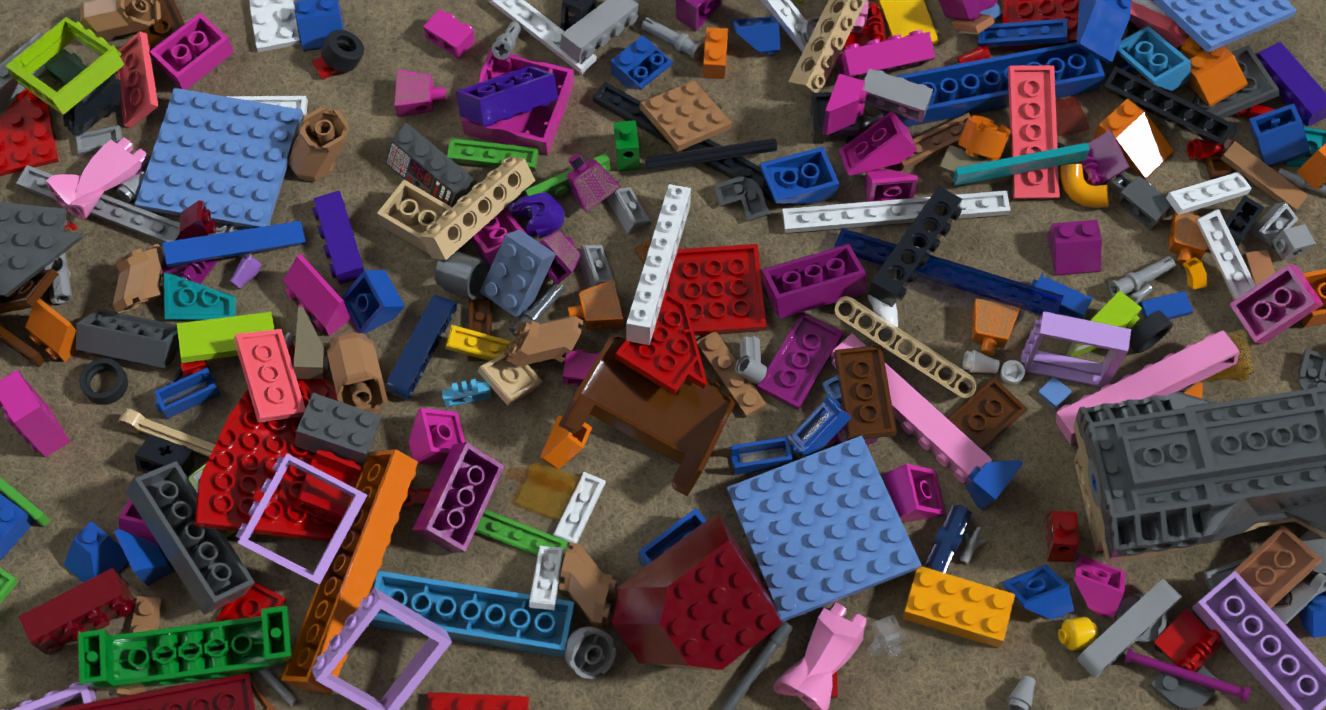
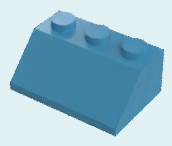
(1155, 59)

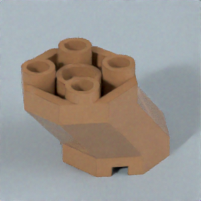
(118, 17)
(318, 144)
(139, 278)
(543, 340)
(356, 372)
(587, 586)

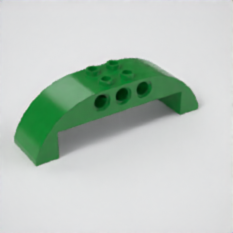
(185, 652)

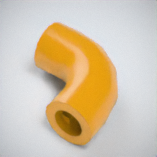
(1079, 190)

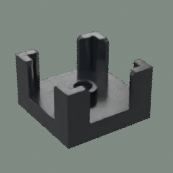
(817, 108)

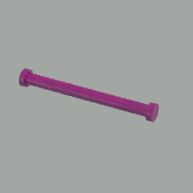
(1188, 675)

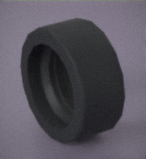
(1149, 331)
(114, 393)

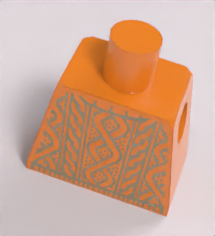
(1186, 238)
(599, 307)
(992, 324)

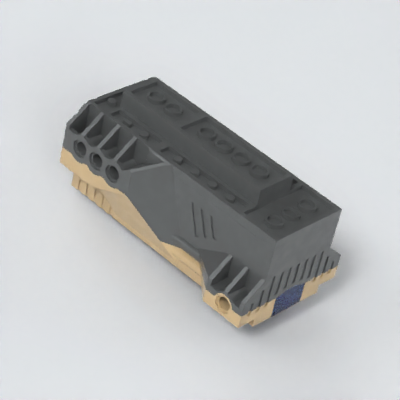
(1199, 470)

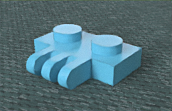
(466, 393)

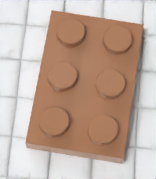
(1278, 566)

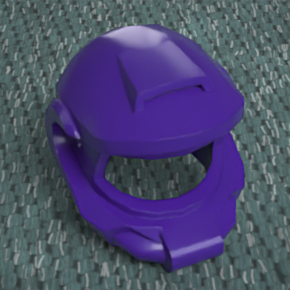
(543, 211)

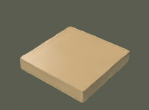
(509, 380)

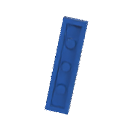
(1025, 33)

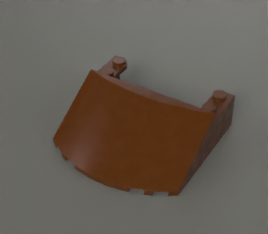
(674, 425)

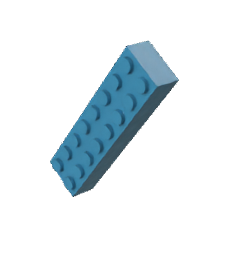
(478, 614)

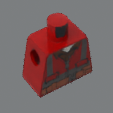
(1061, 531)

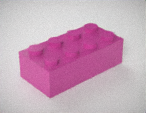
(887, 56)
(30, 415)

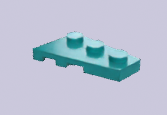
(195, 301)

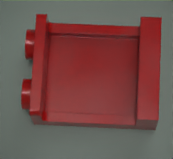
(321, 498)

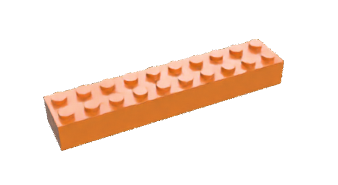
(355, 565)

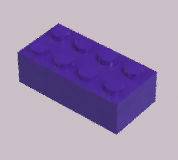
(507, 95)

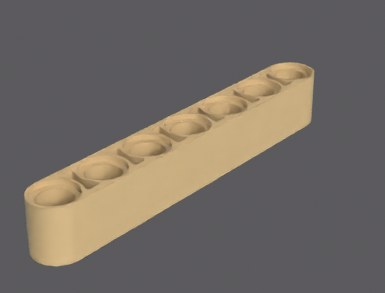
(911, 356)

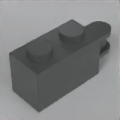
(1140, 199)

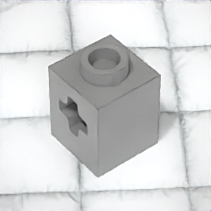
(1293, 242)

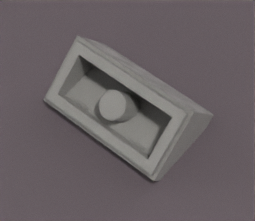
(628, 209)
(1273, 222)
(594, 265)

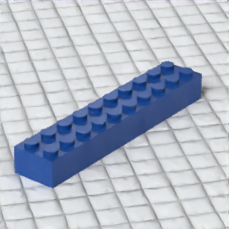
(984, 83)

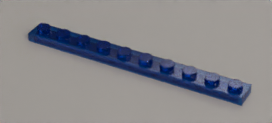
(959, 275)

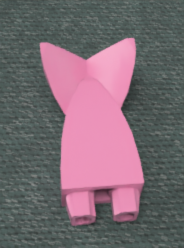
(104, 171)
(828, 650)

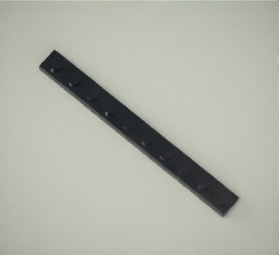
(629, 109)

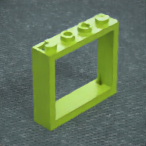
(47, 47)

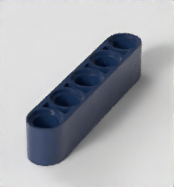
(420, 346)

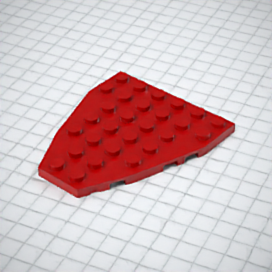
(241, 466)

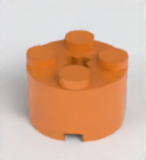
(983, 138)

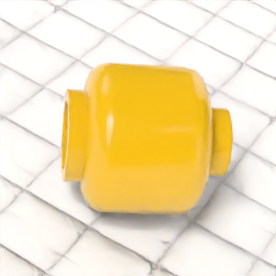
(1078, 633)

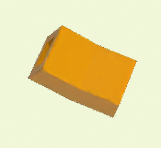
(1195, 274)

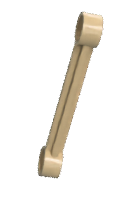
(136, 423)

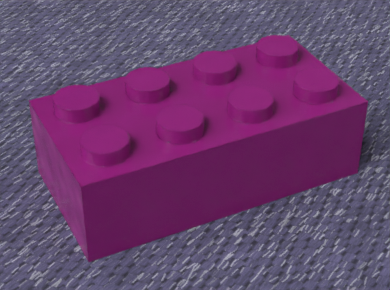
(814, 281)
(458, 497)

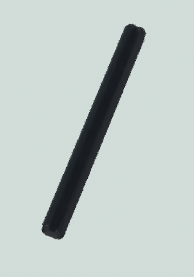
(711, 154)

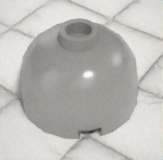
(589, 652)

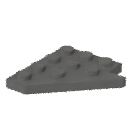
(1259, 87)
(30, 242)

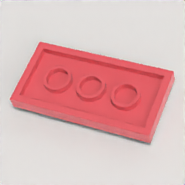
(136, 80)
(269, 375)

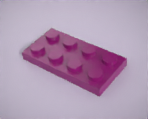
(800, 360)

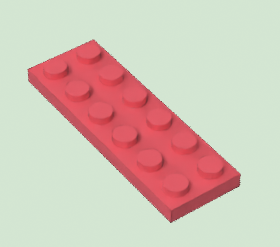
(1033, 128)

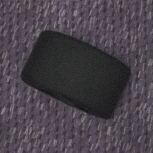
(342, 50)

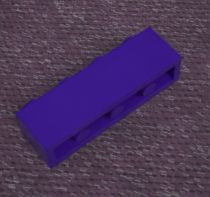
(1294, 83)
(339, 237)

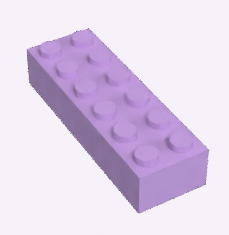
(1264, 644)

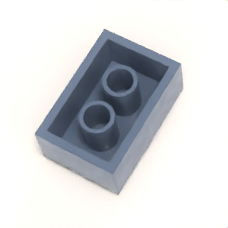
(517, 272)

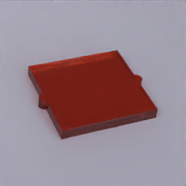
(1070, 116)

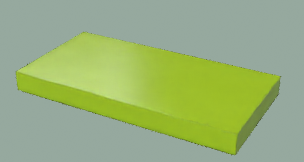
(216, 336)

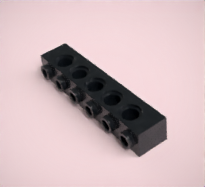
(1171, 108)
(890, 290)

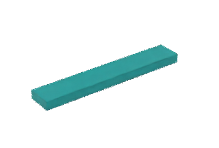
(1021, 164)

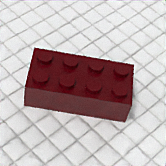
(78, 610)

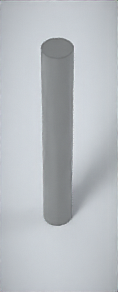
(278, 686)

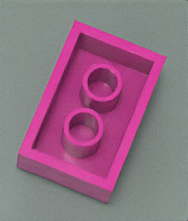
(192, 51)
(1276, 304)

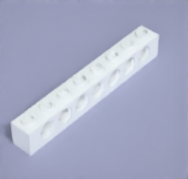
(658, 265)

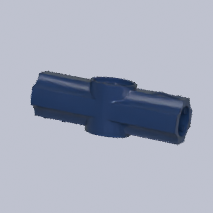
(948, 538)

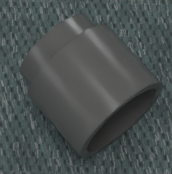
(462, 274)

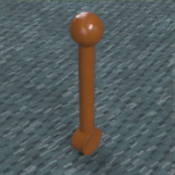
(260, 694)

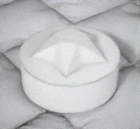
(1012, 372)

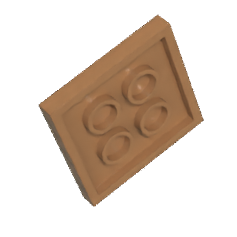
(685, 115)

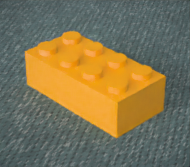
(958, 606)

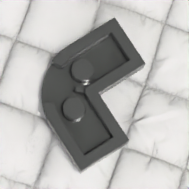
(743, 190)
(1312, 370)
(1183, 694)

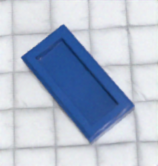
(1171, 305)

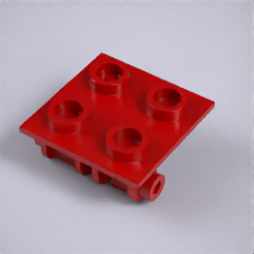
(872, 30)
(1188, 642)

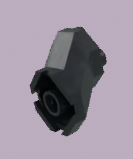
(94, 106)

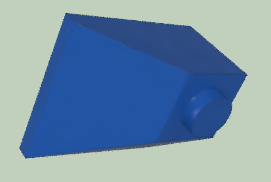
(759, 32)
(990, 480)
(94, 553)
(144, 557)
(1041, 592)

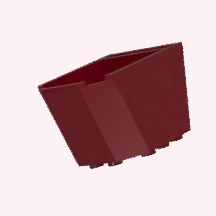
(695, 604)

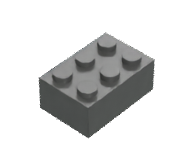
(337, 429)

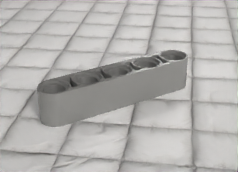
(1128, 628)

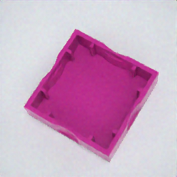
(531, 128)

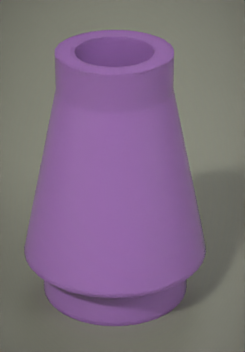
(245, 271)

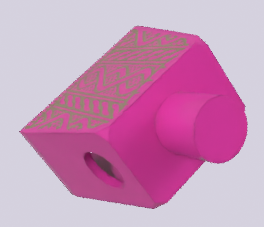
(416, 93)

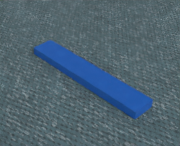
(233, 243)

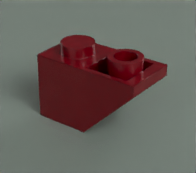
(196, 221)

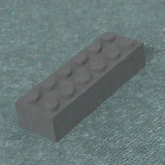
(197, 553)

